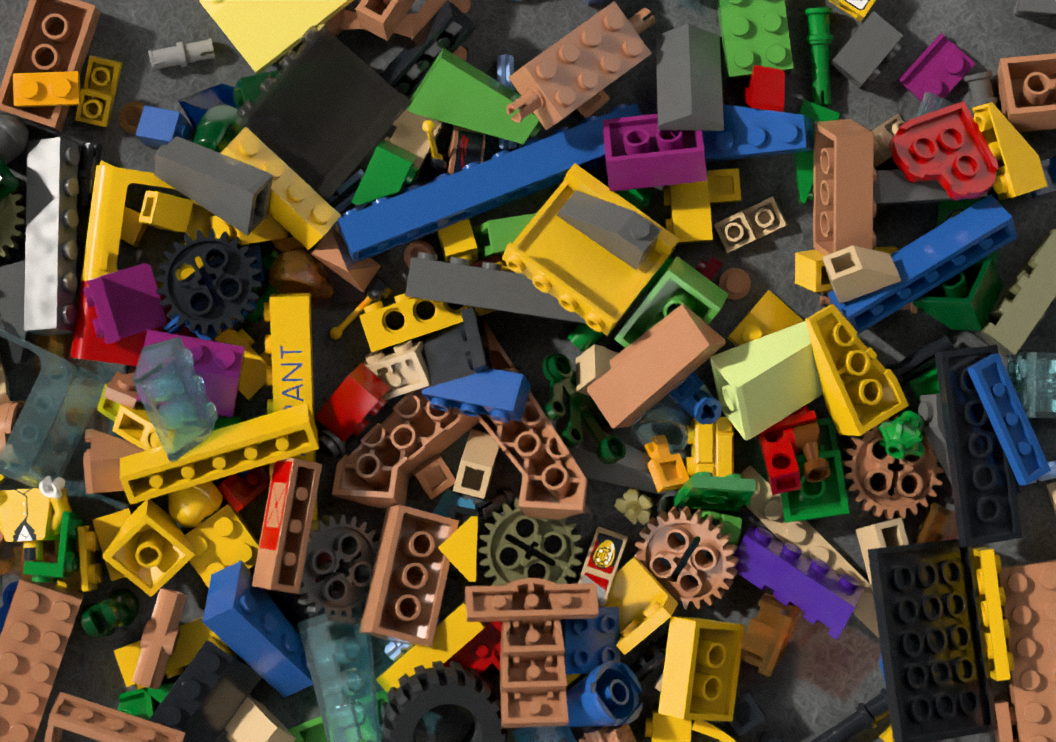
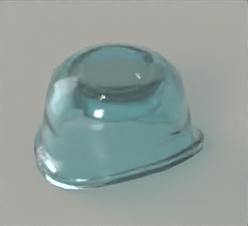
(667, 420)

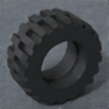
(439, 687)

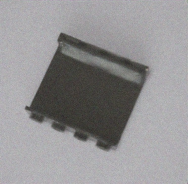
(322, 110)

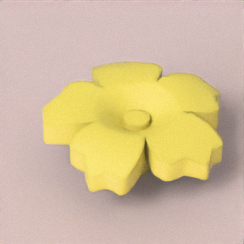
(635, 506)

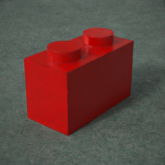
(352, 402)

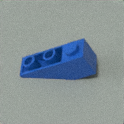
(486, 392)

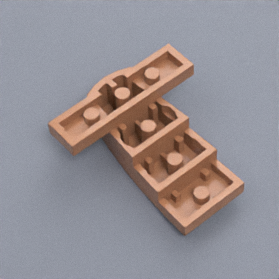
(532, 644)

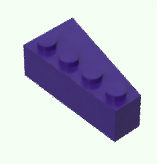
(798, 579)

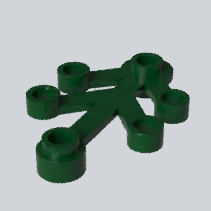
(562, 379)

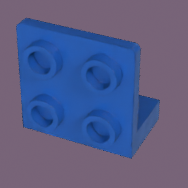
(591, 641)

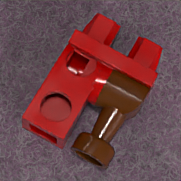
(784, 440)

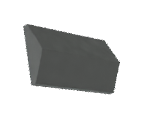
(689, 80)

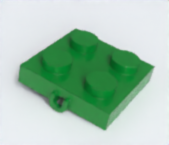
(715, 493)

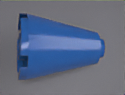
(605, 697)

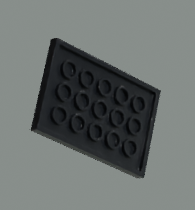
(932, 641)

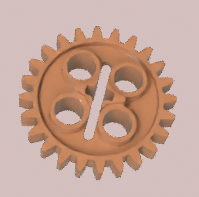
(864, 465)
(712, 574)

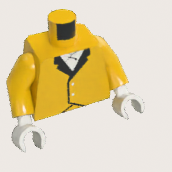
(34, 515)

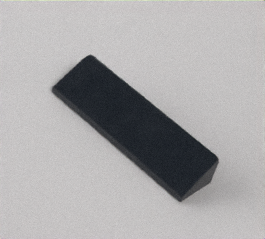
(444, 30)

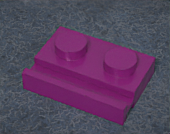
(936, 69)

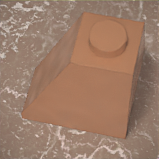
(103, 460)

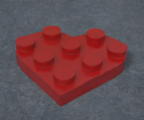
(946, 149)

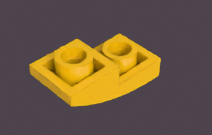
(99, 91)

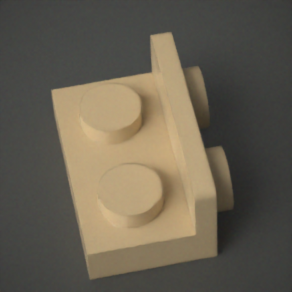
(400, 368)

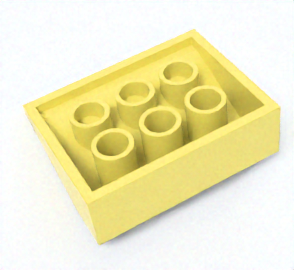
(269, 28)

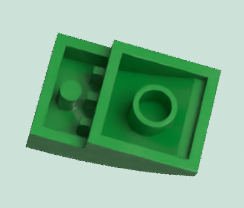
(822, 497)

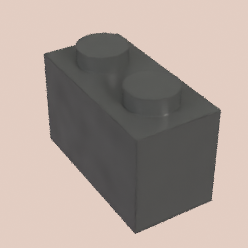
(866, 50)

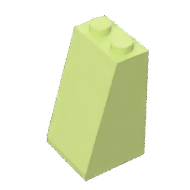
(766, 379)

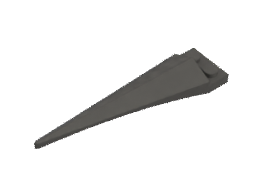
(629, 472)

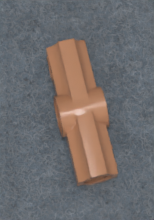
(160, 638)

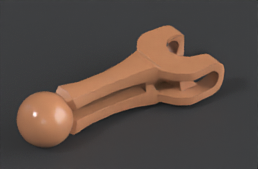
(409, 25)

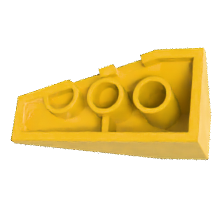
(851, 377)

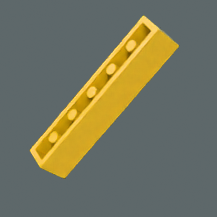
(221, 454)

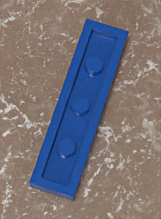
(1008, 419)

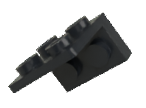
(458, 349)

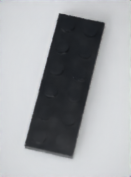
(977, 463)

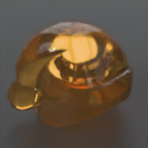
(300, 273)

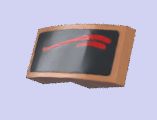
(464, 148)

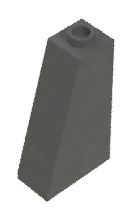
(216, 182)
(896, 191)

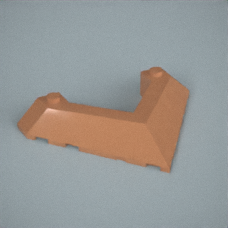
(415, 432)

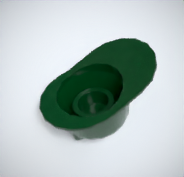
(217, 128)

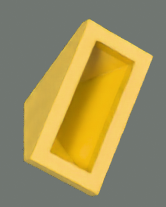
(462, 548)

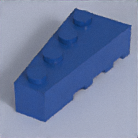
(757, 134)
(256, 629)

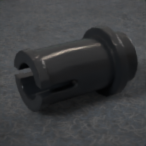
(495, 503)

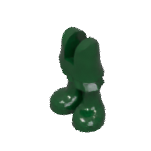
(103, 617)

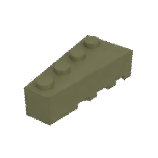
(1023, 300)

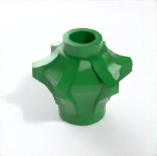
(903, 435)

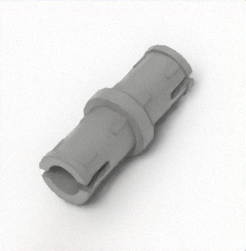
(181, 54)

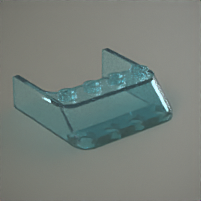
(50, 418)

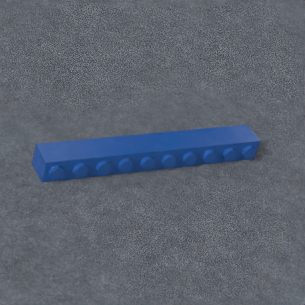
(476, 188)

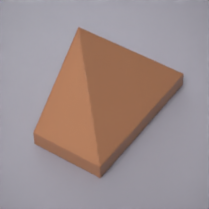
(335, 255)

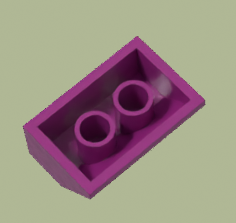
(650, 157)
(217, 364)

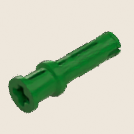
(819, 40)

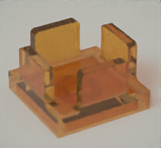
(769, 634)

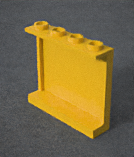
(576, 267)

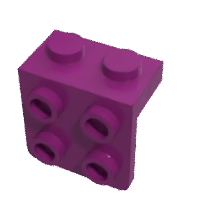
(125, 303)

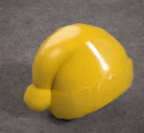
(194, 504)

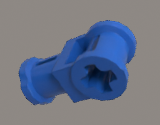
(694, 397)

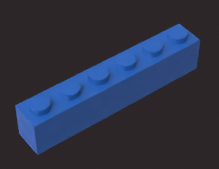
(933, 260)

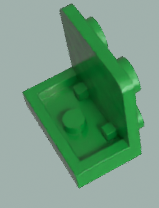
(67, 556)

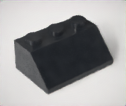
(207, 693)

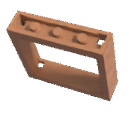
(103, 723)

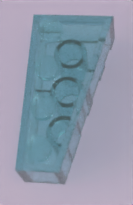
(342, 677)

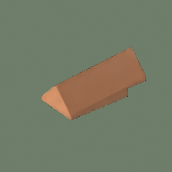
(653, 366)

